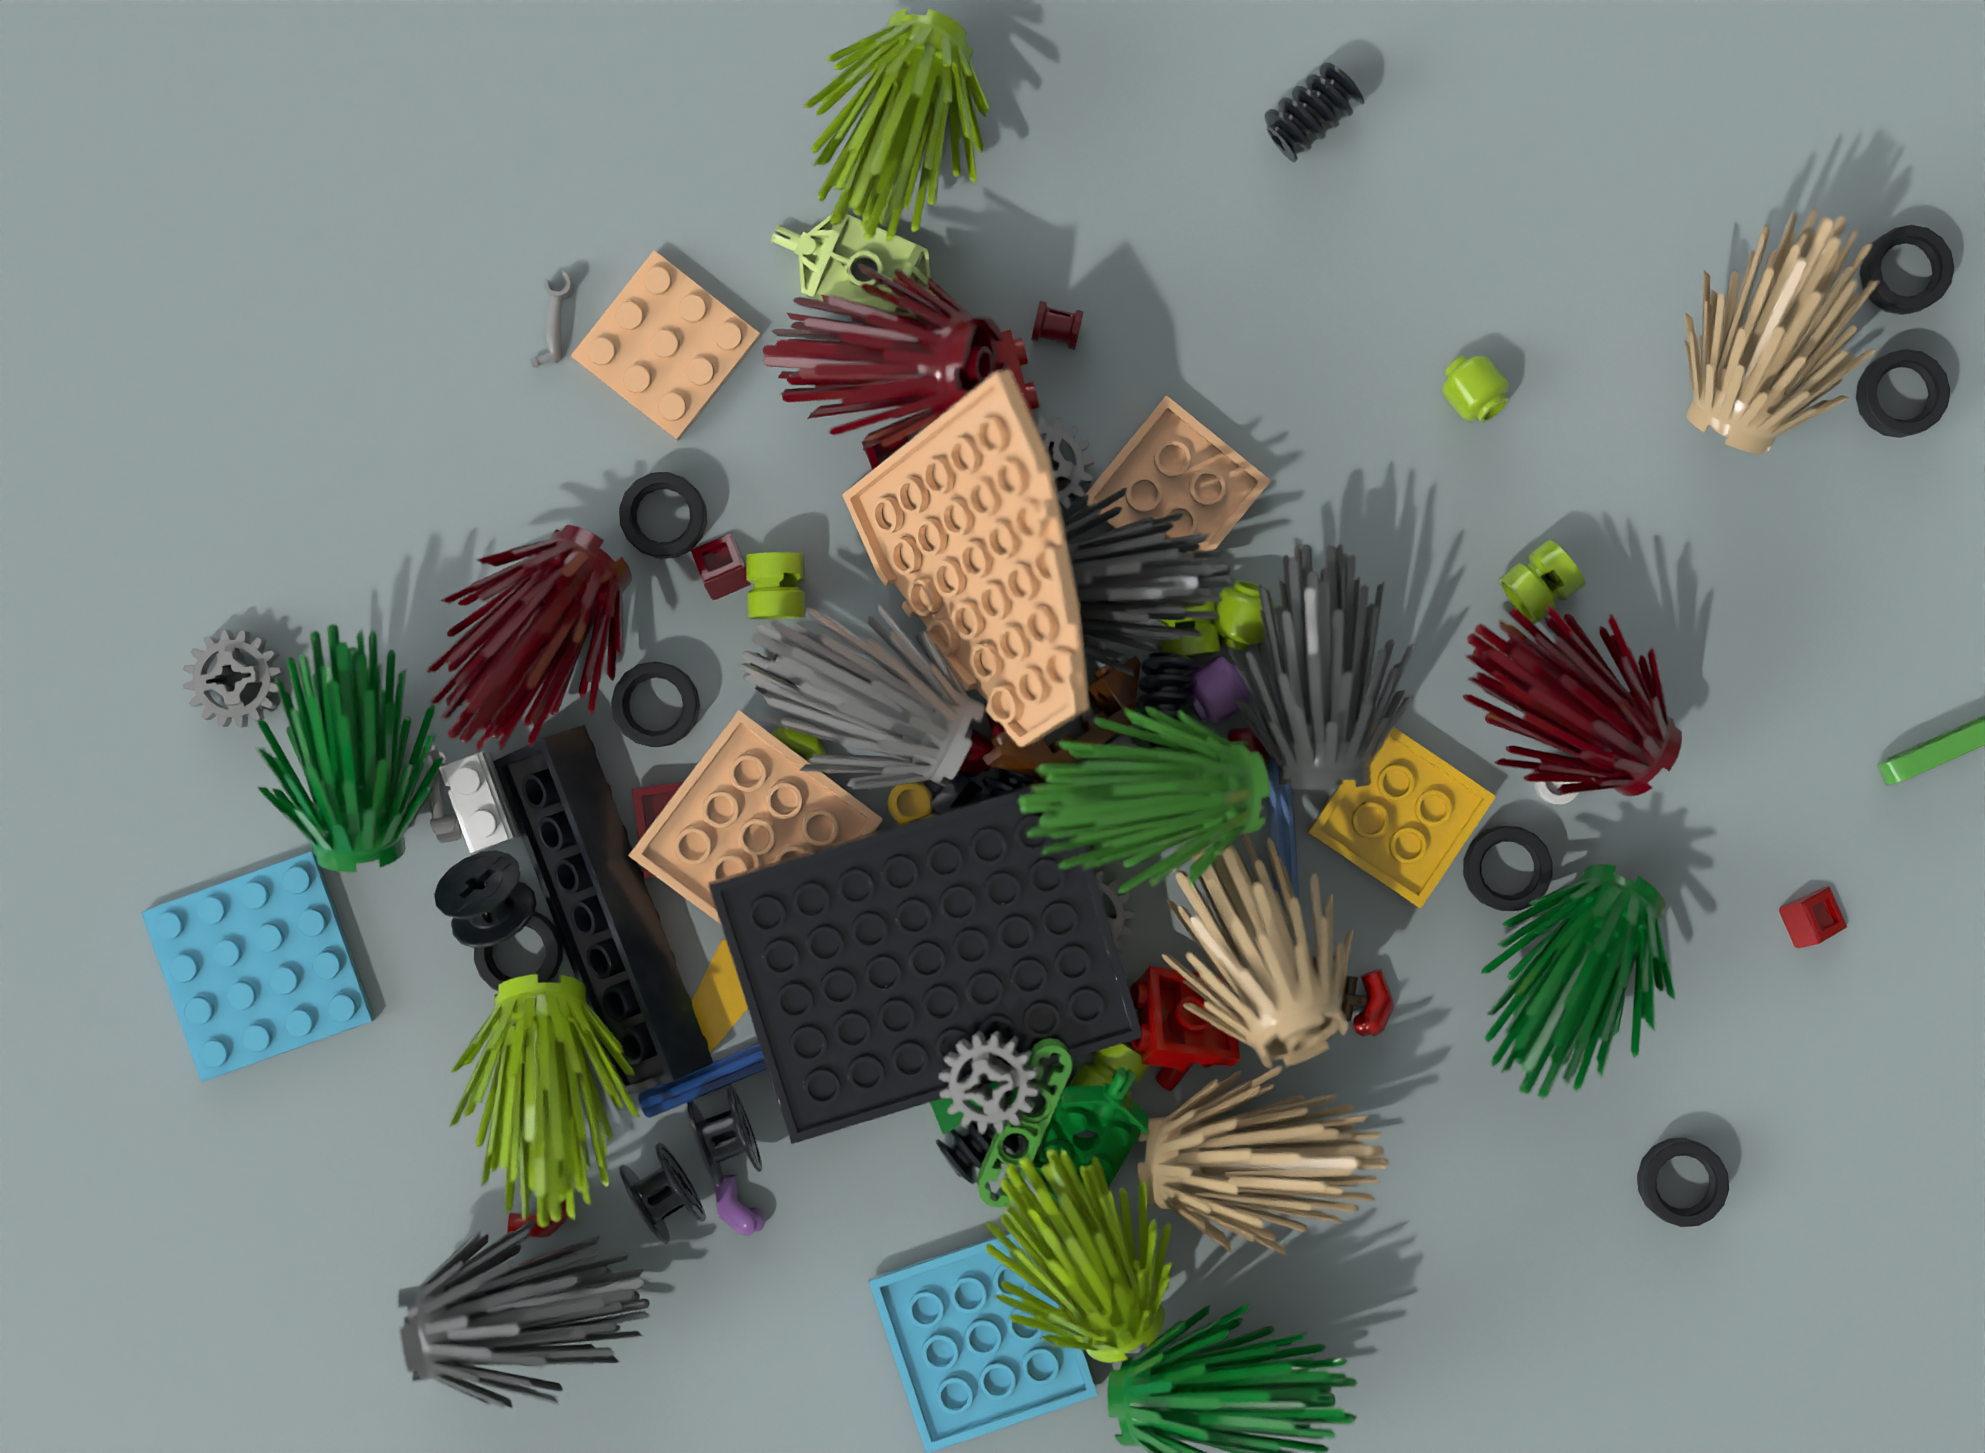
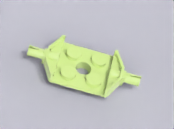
(831, 250)

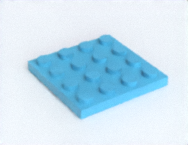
(258, 966)
(962, 1354)

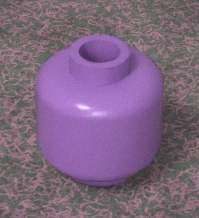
(1216, 690)

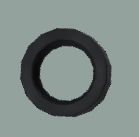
(1941, 265)
(1936, 384)
(631, 502)
(622, 696)
(1473, 864)
(550, 966)
(1716, 1192)

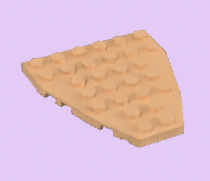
(982, 557)

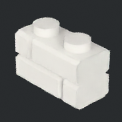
(479, 802)

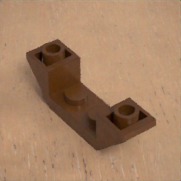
(1110, 694)

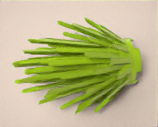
(918, 76)
(536, 1094)
(1086, 1260)

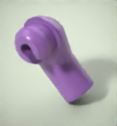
(735, 1213)

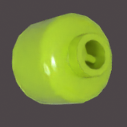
(1475, 388)
(1240, 615)

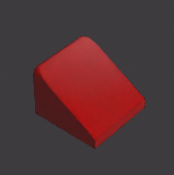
(1812, 918)

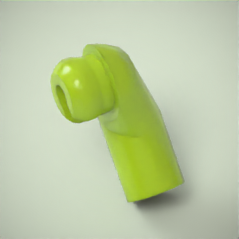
(800, 742)

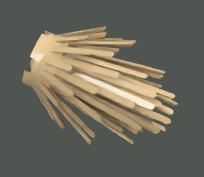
(1764, 374)
(1267, 977)
(1253, 1163)

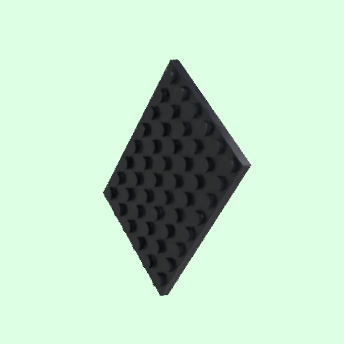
(905, 943)

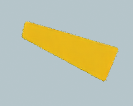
(719, 997)

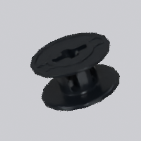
(467, 899)
(724, 1136)
(662, 1193)

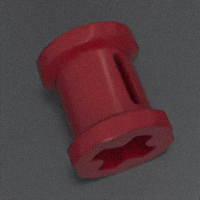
(1057, 325)

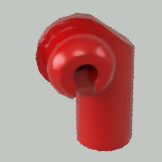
(1379, 1007)

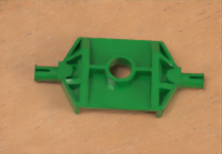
(1097, 1109)

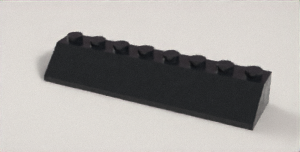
(603, 907)

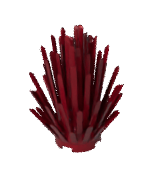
(890, 361)
(534, 633)
(1576, 705)

